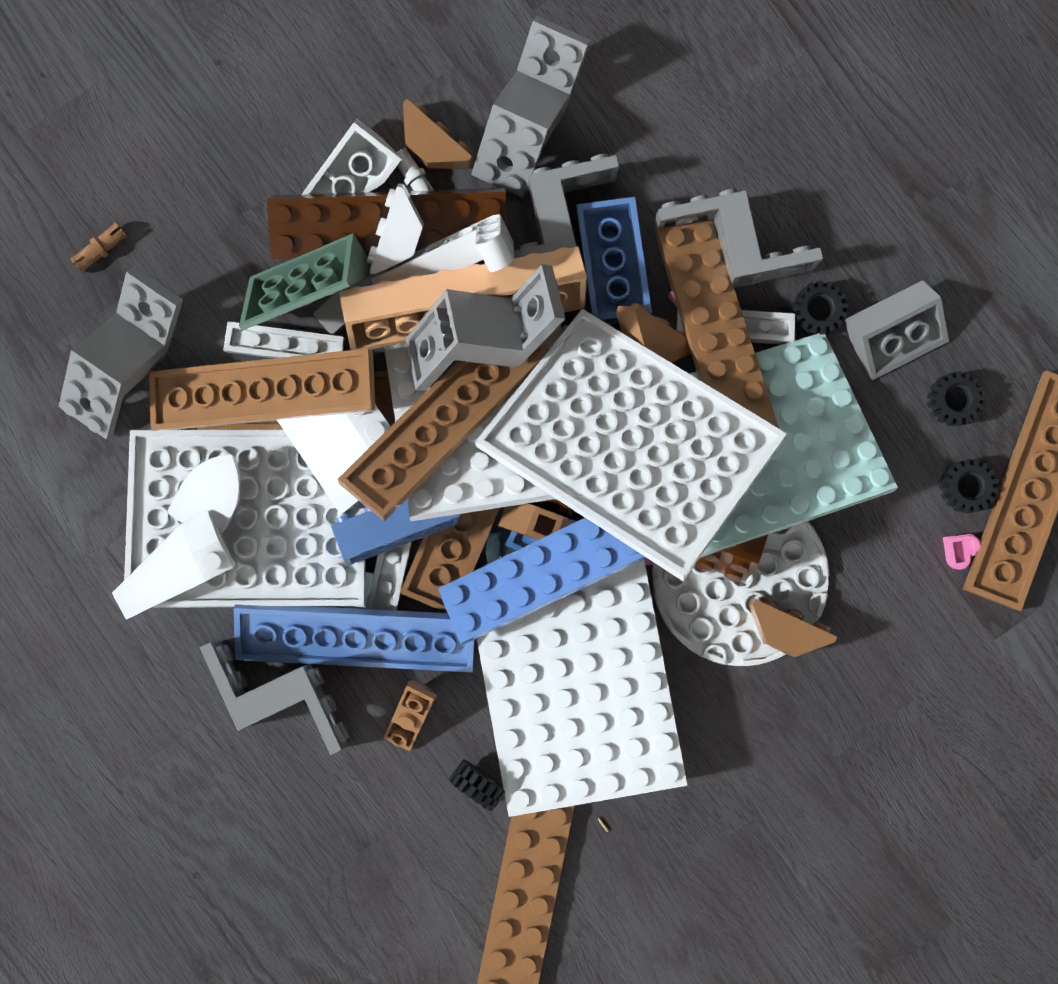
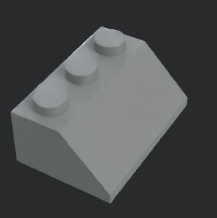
(898, 329)

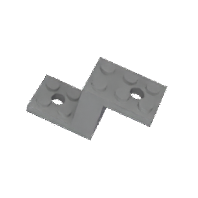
(530, 106)
(548, 201)
(738, 238)
(484, 328)
(120, 352)
(275, 695)

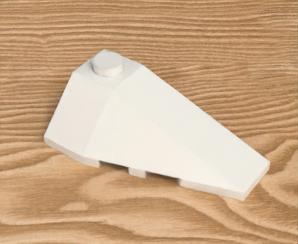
(356, 164)
(179, 563)

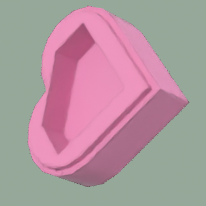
(960, 550)

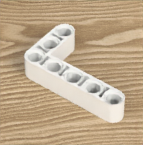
(484, 241)

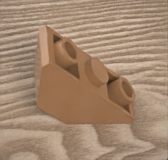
(431, 142)
(652, 332)
(532, 521)
(787, 630)
(410, 714)

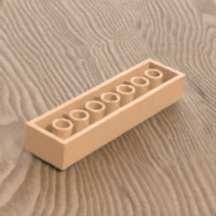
(391, 309)

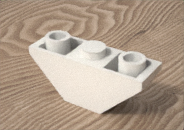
(397, 232)

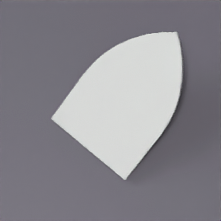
(210, 488)

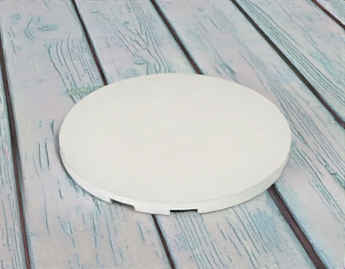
(714, 613)

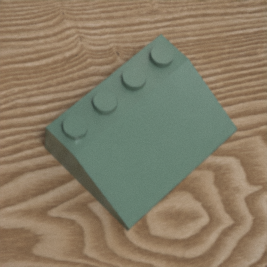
(304, 280)

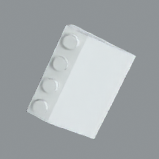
(333, 444)

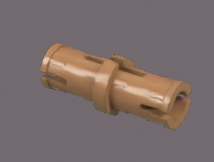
(99, 247)

